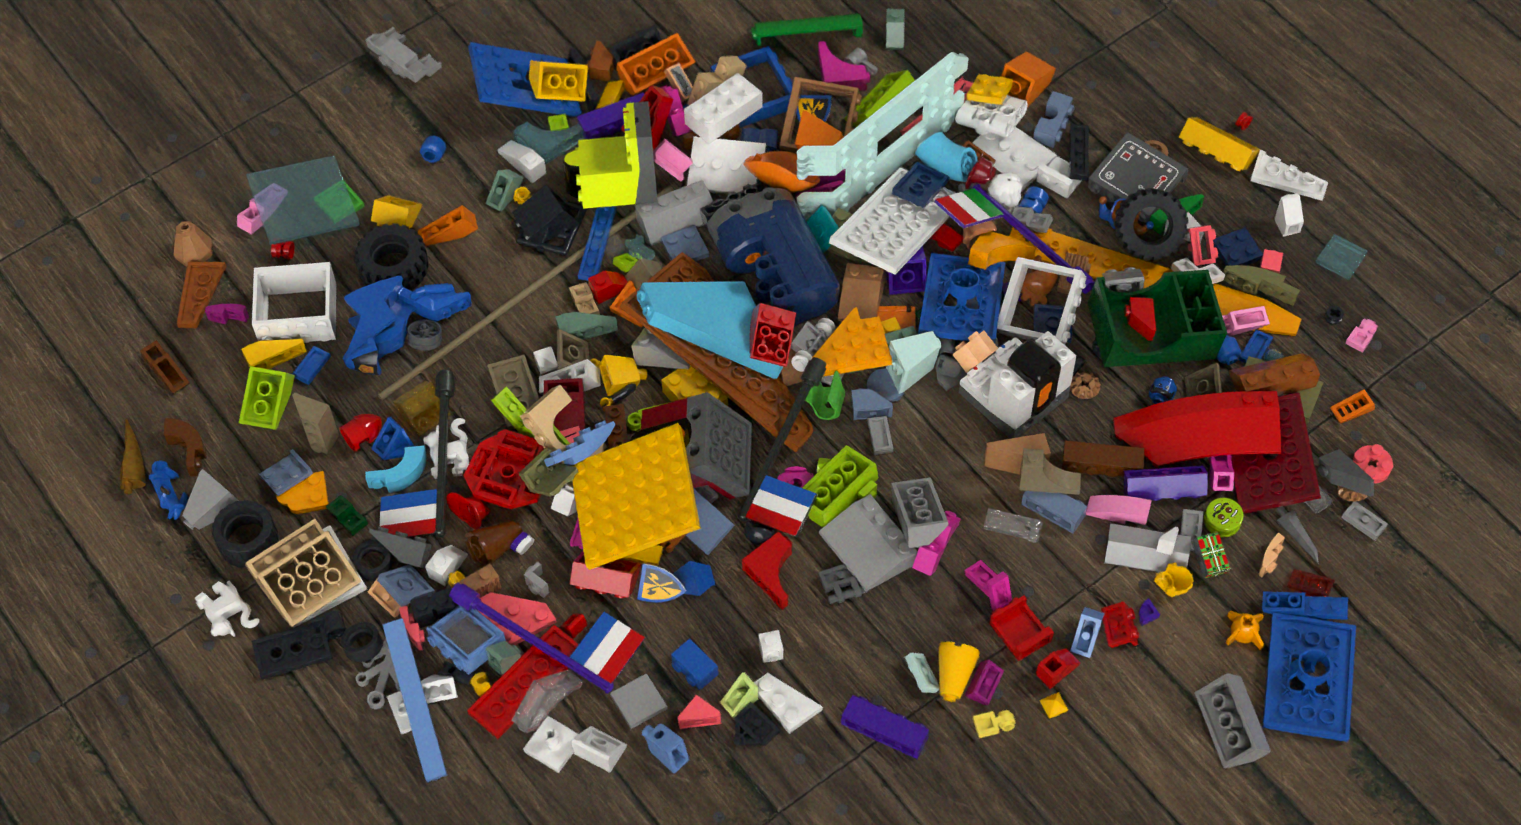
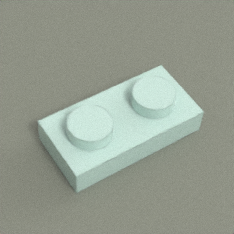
(922, 672)

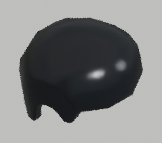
(757, 533)

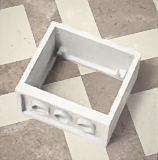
(294, 280)

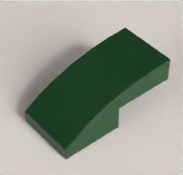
(346, 515)

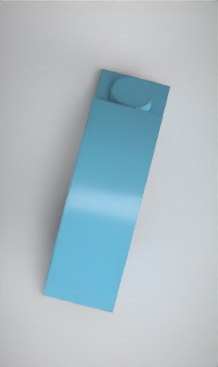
(401, 475)

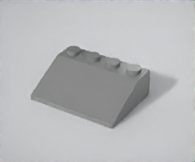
(869, 543)

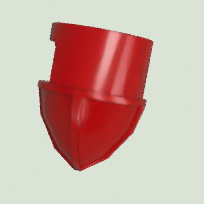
(361, 429)

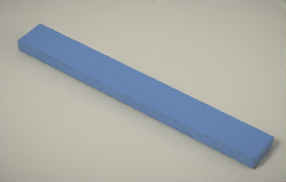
(414, 700)

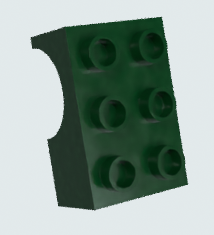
(1185, 319)

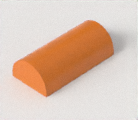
(649, 65)

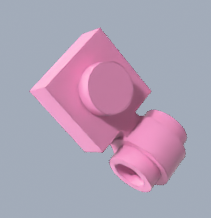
(1363, 335)

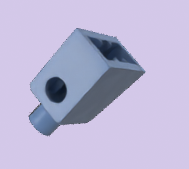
(666, 746)

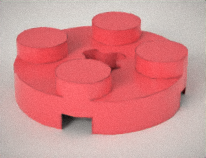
(1377, 454)

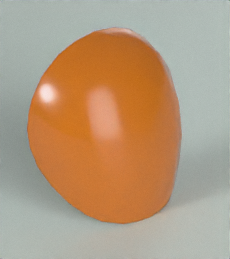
(779, 170)

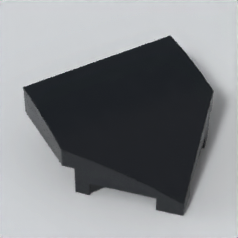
(754, 727)

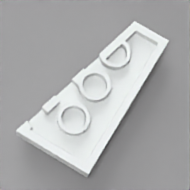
(1276, 174)

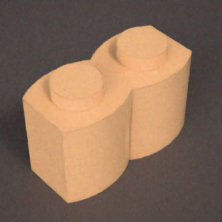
(974, 351)

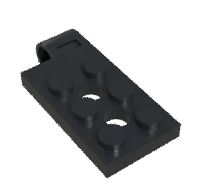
(312, 637)

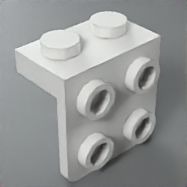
(1056, 177)

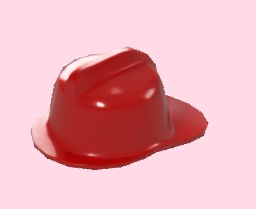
(468, 509)

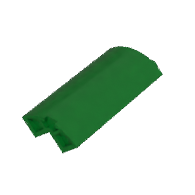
(808, 25)

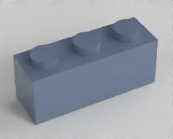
(1056, 507)

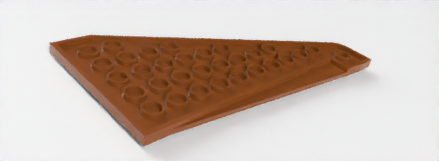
(757, 394)

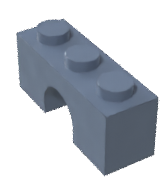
(1050, 130)

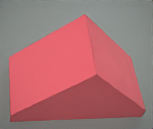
(698, 714)

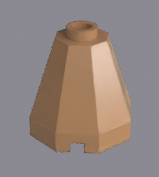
(191, 244)

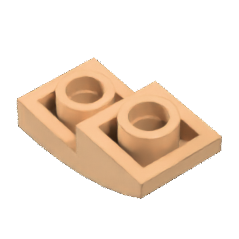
(1269, 560)

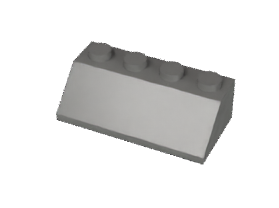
(673, 211)
(918, 511)
(1232, 721)

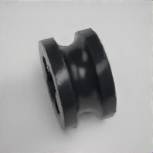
(1333, 319)

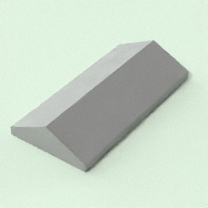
(1138, 548)

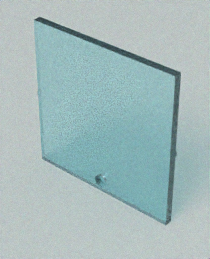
(302, 200)

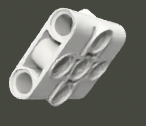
(992, 117)

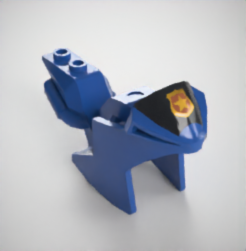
(384, 315)

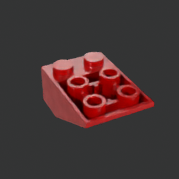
(771, 334)

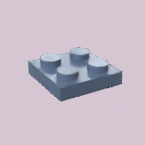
(686, 241)
(405, 584)

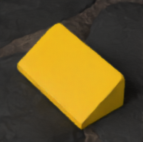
(611, 93)

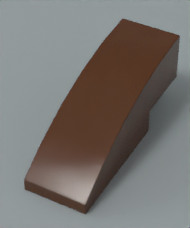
(164, 367)

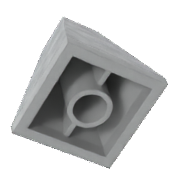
(206, 501)

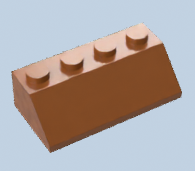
(1279, 375)

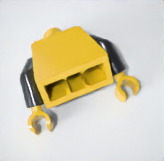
(619, 377)

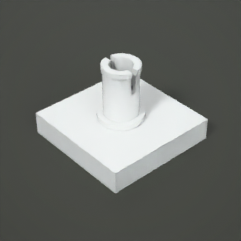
(551, 744)

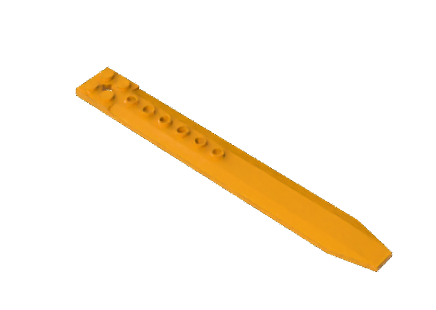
(1104, 259)

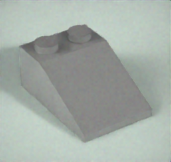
(1124, 281)
(651, 351)

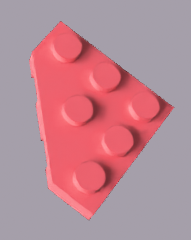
(526, 613)

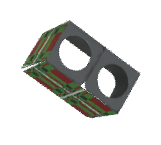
(1210, 555)

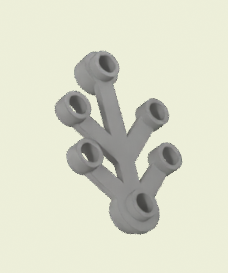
(384, 669)

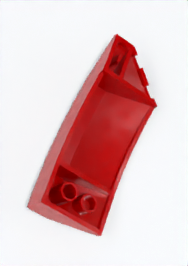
(1204, 426)

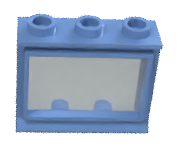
(463, 637)

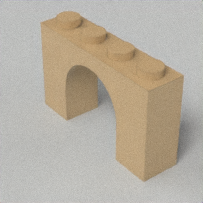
(541, 415)

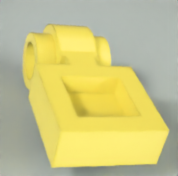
(987, 724)

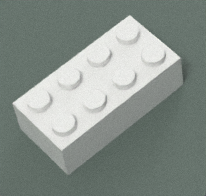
(723, 108)

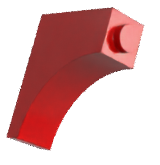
(765, 564)

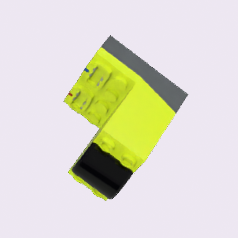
(615, 168)

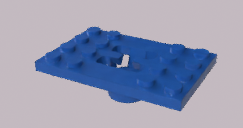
(499, 85)
(964, 282)
(1306, 710)

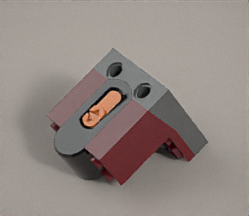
(714, 441)

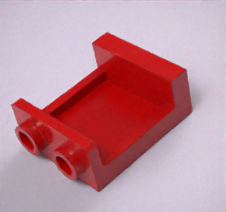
(1020, 628)

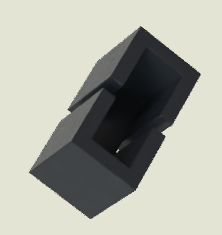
(424, 607)

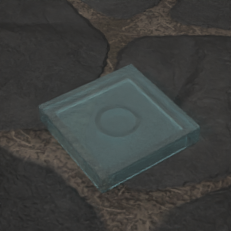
(1341, 256)

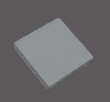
(638, 701)

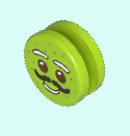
(1224, 517)

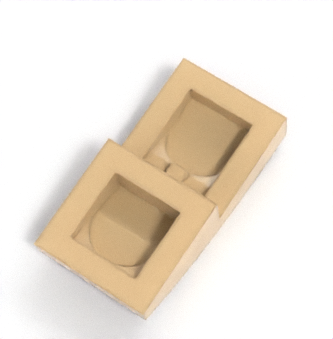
(583, 299)

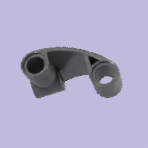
(947, 367)

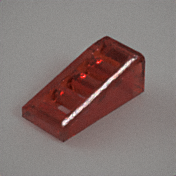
(1320, 580)

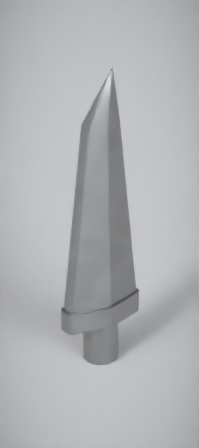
(1295, 529)

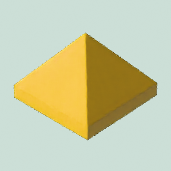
(1053, 705)

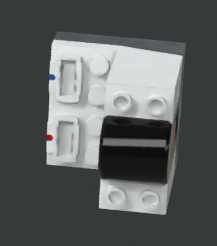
(1020, 383)

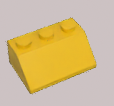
(558, 80)

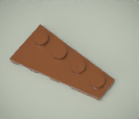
(198, 289)

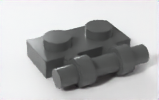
(839, 577)

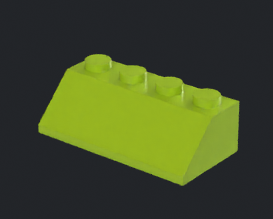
(881, 94)
(839, 484)

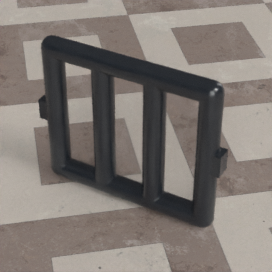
(569, 237)

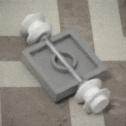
(809, 341)

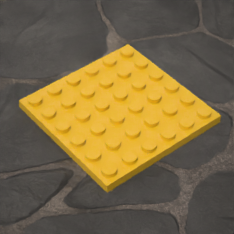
(634, 496)

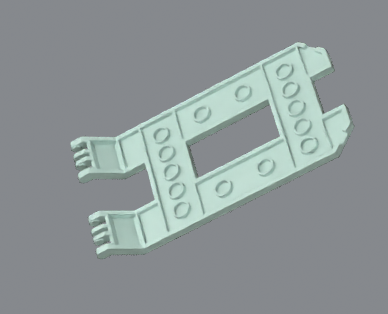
(859, 148)

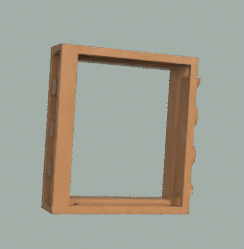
(817, 86)

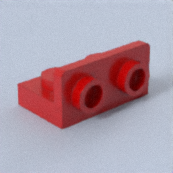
(1120, 625)

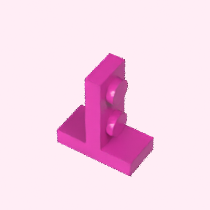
(993, 585)

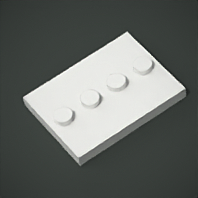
(1016, 154)
(721, 164)

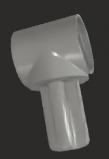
(859, 57)

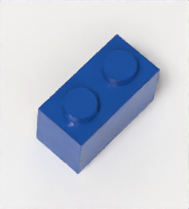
(694, 664)

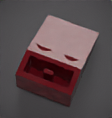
(573, 413)

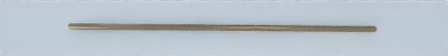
(502, 309)

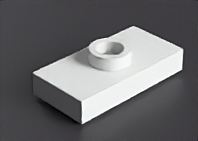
(398, 707)

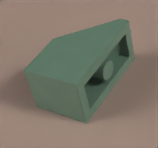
(895, 29)
(503, 189)
(502, 656)

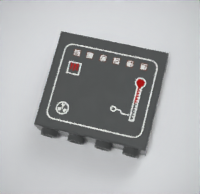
(1135, 167)

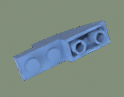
(583, 445)

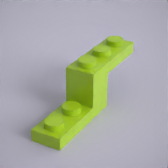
(513, 408)

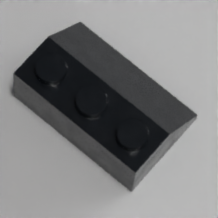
(634, 43)

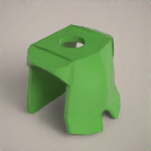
(820, 396)

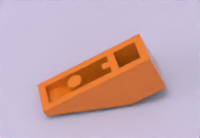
(449, 227)

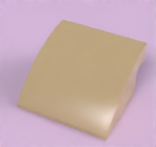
(303, 572)

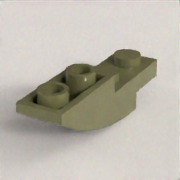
(1254, 279)

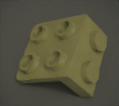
(546, 479)

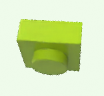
(558, 122)
(624, 262)
(869, 488)

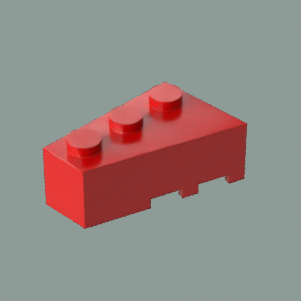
(659, 108)

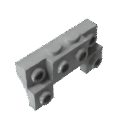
(401, 58)

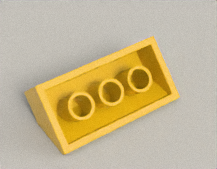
(1218, 143)

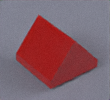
(574, 624)

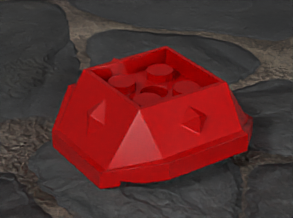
(497, 457)

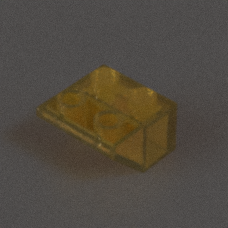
(420, 407)

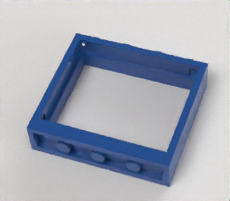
(773, 107)

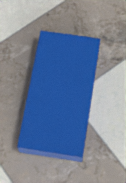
(1256, 346)
(311, 365)

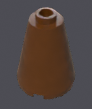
(491, 542)

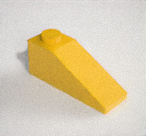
(272, 352)

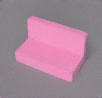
(671, 159)

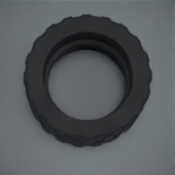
(239, 514)

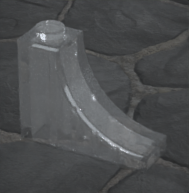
(543, 697)

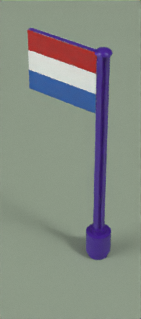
(597, 657)

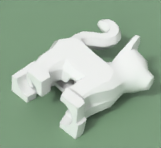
(455, 450)
(224, 607)

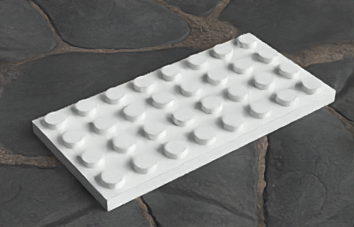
(889, 228)

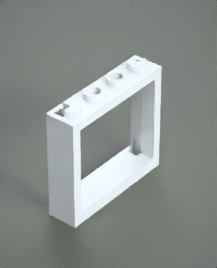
(1013, 293)

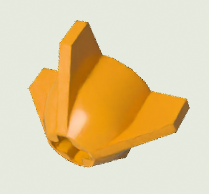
(1245, 628)

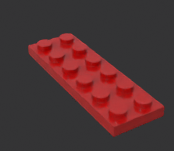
(500, 702)

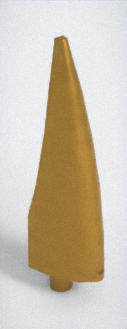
(132, 468)

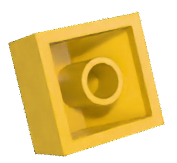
(395, 210)

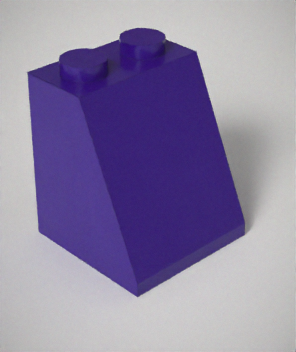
(910, 277)

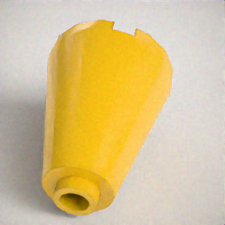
(955, 668)

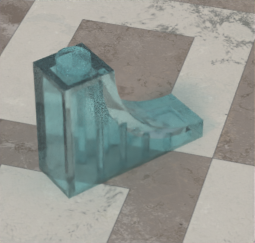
(547, 143)

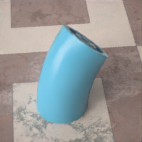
(947, 157)

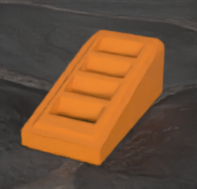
(1362, 395)

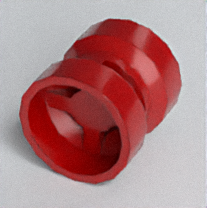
(283, 249)

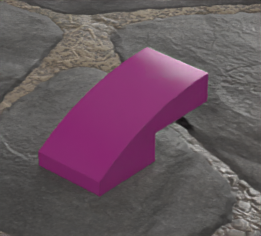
(222, 312)

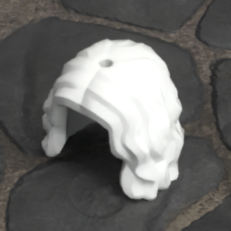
(1006, 190)

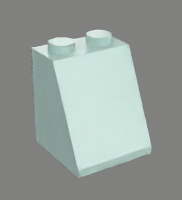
(912, 359)

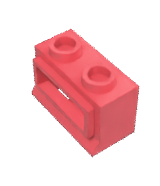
(1195, 247)

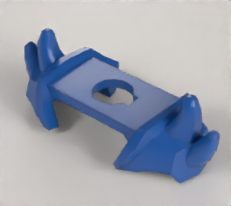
(161, 476)

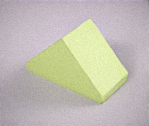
(740, 695)

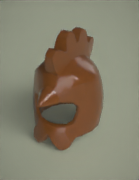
(1038, 285)

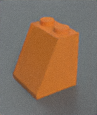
(1029, 76)
(816, 132)

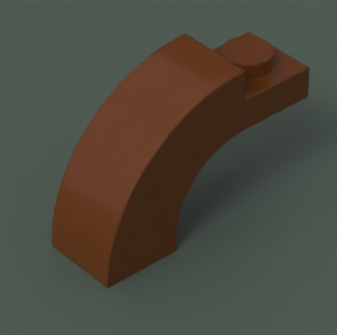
(183, 434)

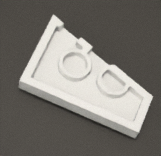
(786, 703)

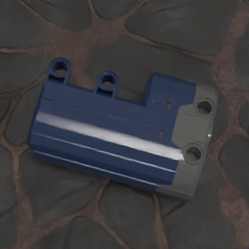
(773, 239)

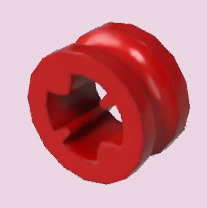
(1244, 121)

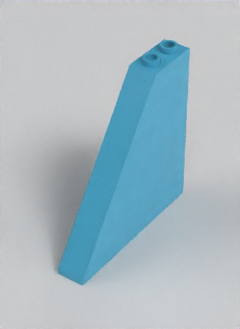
(707, 315)

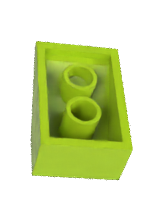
(265, 397)

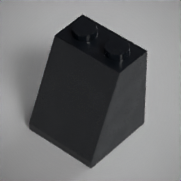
(544, 216)

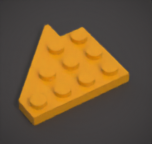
(855, 346)

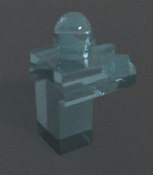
(637, 248)

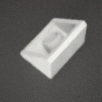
(598, 748)

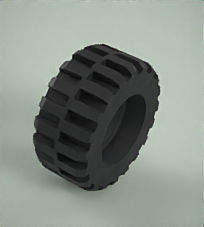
(1176, 224)
(391, 240)

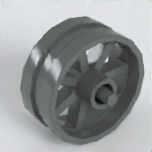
(424, 335)

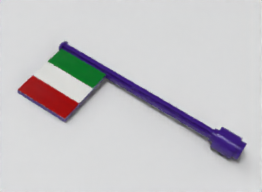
(977, 207)

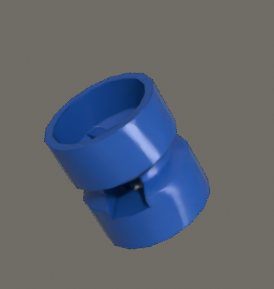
(1035, 198)

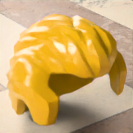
(1174, 580)

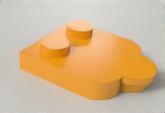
(306, 495)

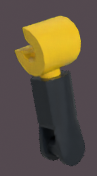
(478, 680)

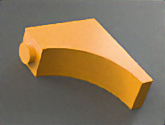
(996, 248)

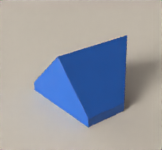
(391, 441)
(695, 577)

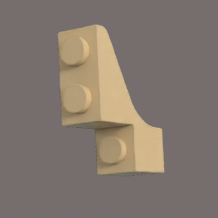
(706, 82)

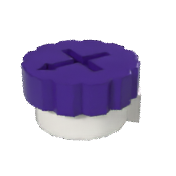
(522, 543)

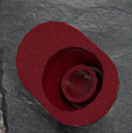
(981, 172)

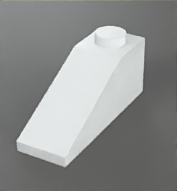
(524, 160)
(583, 369)

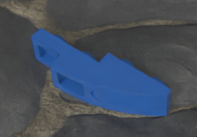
(1305, 606)

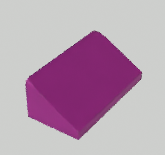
(984, 682)

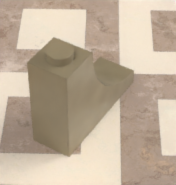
(1041, 476)

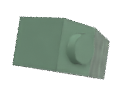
(586, 325)

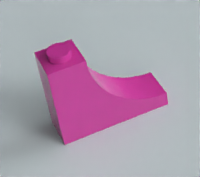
(840, 72)

